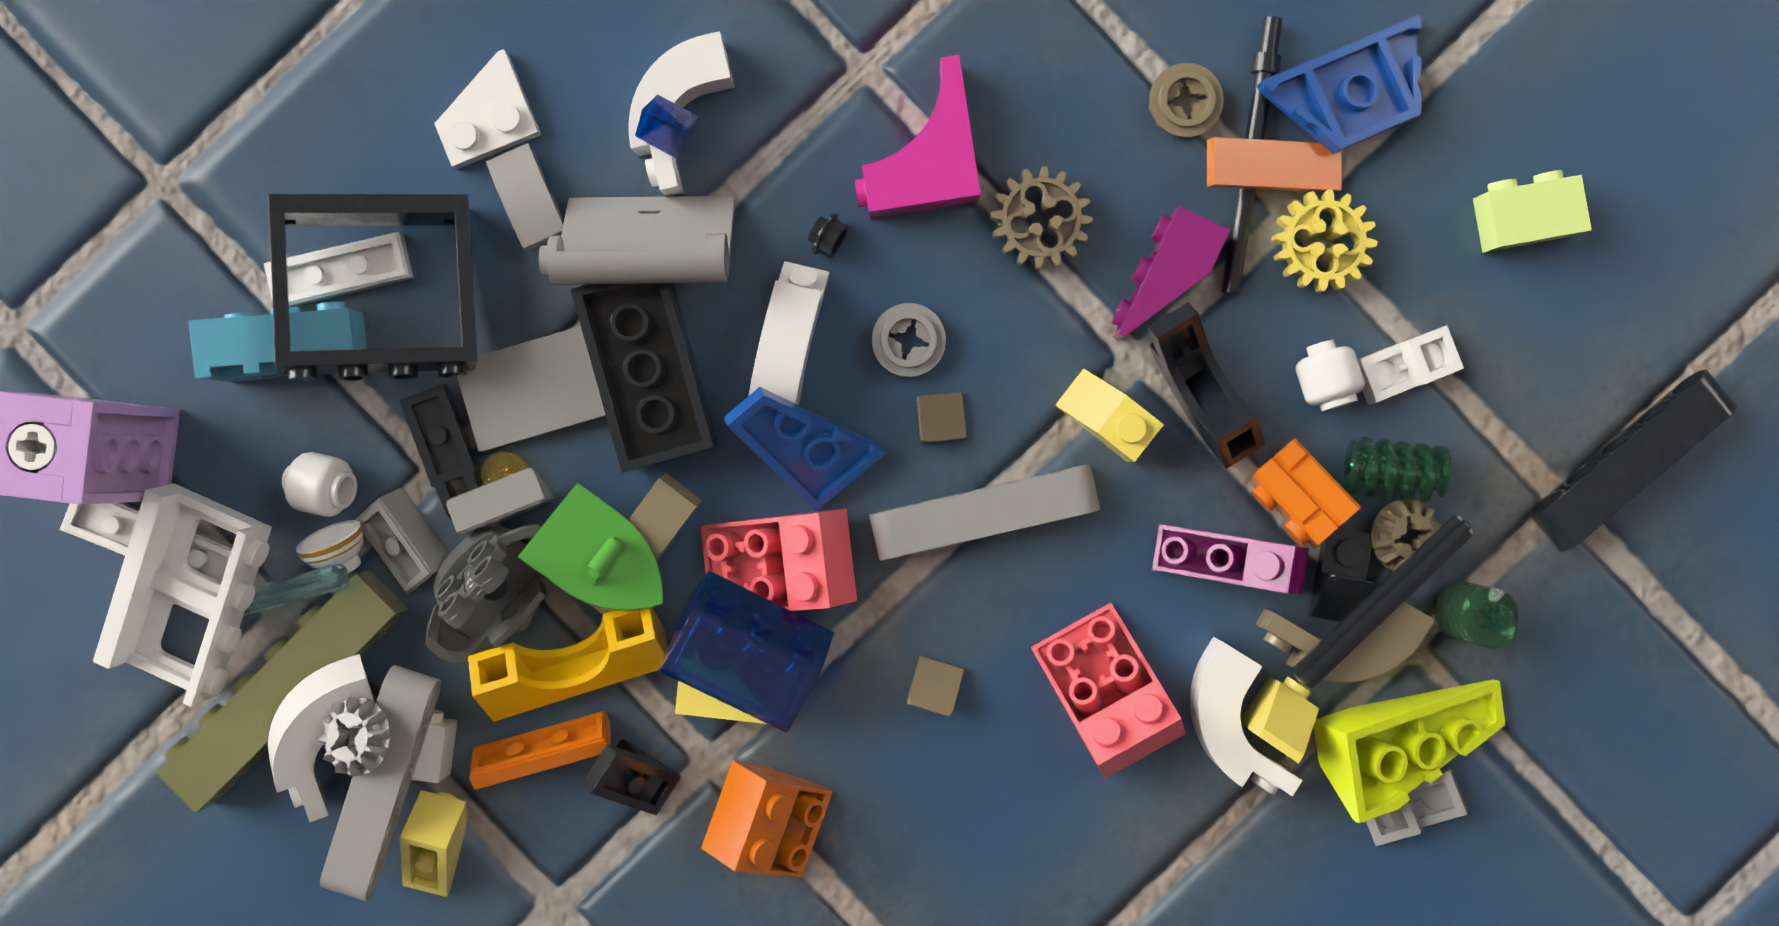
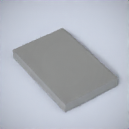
(531, 390)

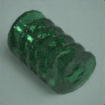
(1397, 466)
(1477, 614)

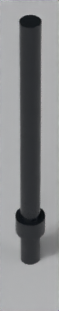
(1264, 65)

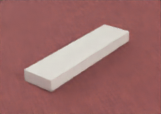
(112, 528)

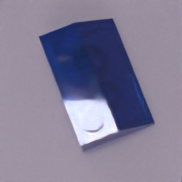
(746, 651)

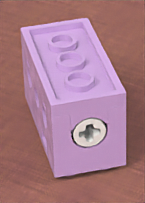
(83, 448)

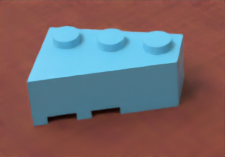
(243, 343)

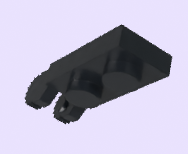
(441, 441)

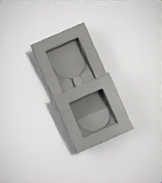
(526, 196)
(1427, 806)

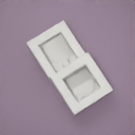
(1409, 364)

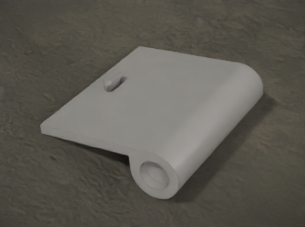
(641, 241)

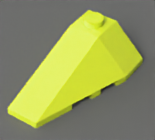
(1394, 745)

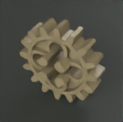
(1017, 207)

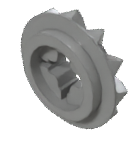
(928, 329)
(371, 742)

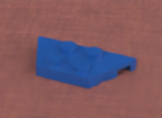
(1353, 88)

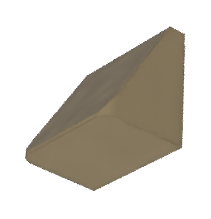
(941, 417)
(935, 686)

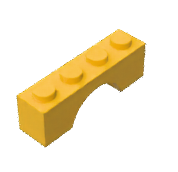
(522, 679)

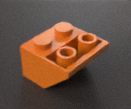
(766, 820)

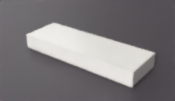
(346, 269)

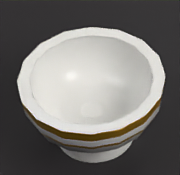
(333, 545)

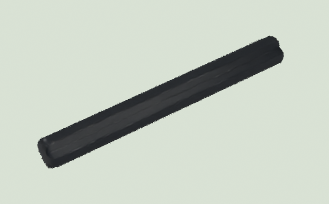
(1382, 601)

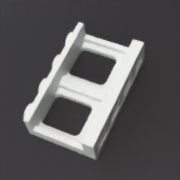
(158, 576)

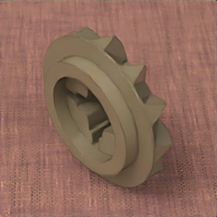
(1198, 83)
(1392, 523)

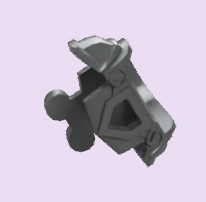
(464, 618)

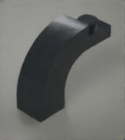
(1202, 388)

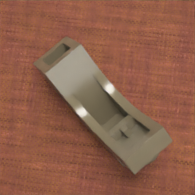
(1377, 654)

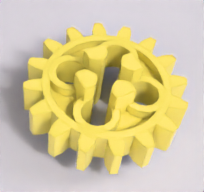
(1340, 260)

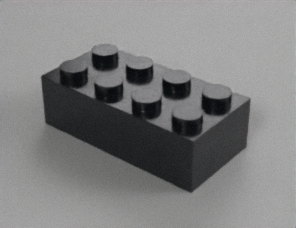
(645, 372)

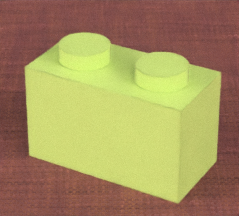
(1531, 212)

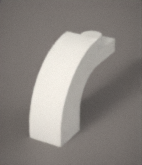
(679, 76)
(789, 331)
(1215, 709)
(298, 727)

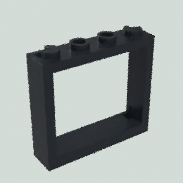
(371, 211)

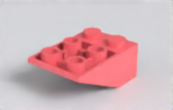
(786, 558)
(1109, 690)

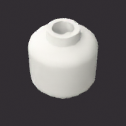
(1330, 376)
(319, 484)

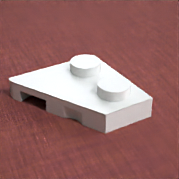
(487, 115)

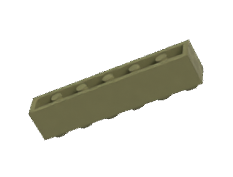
(238, 732)

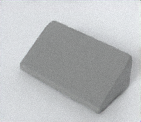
(498, 501)
(403, 539)

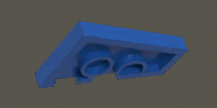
(802, 446)

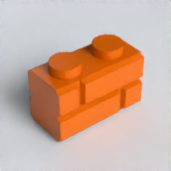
(1303, 495)

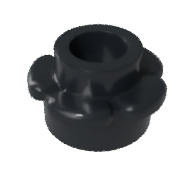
(827, 235)

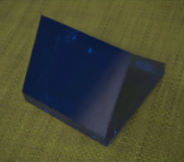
(666, 126)

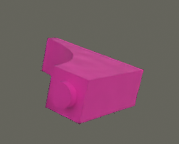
(935, 166)

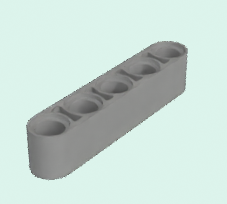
(984, 512)
(378, 797)

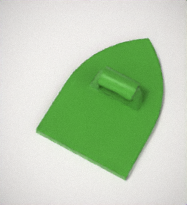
(595, 555)

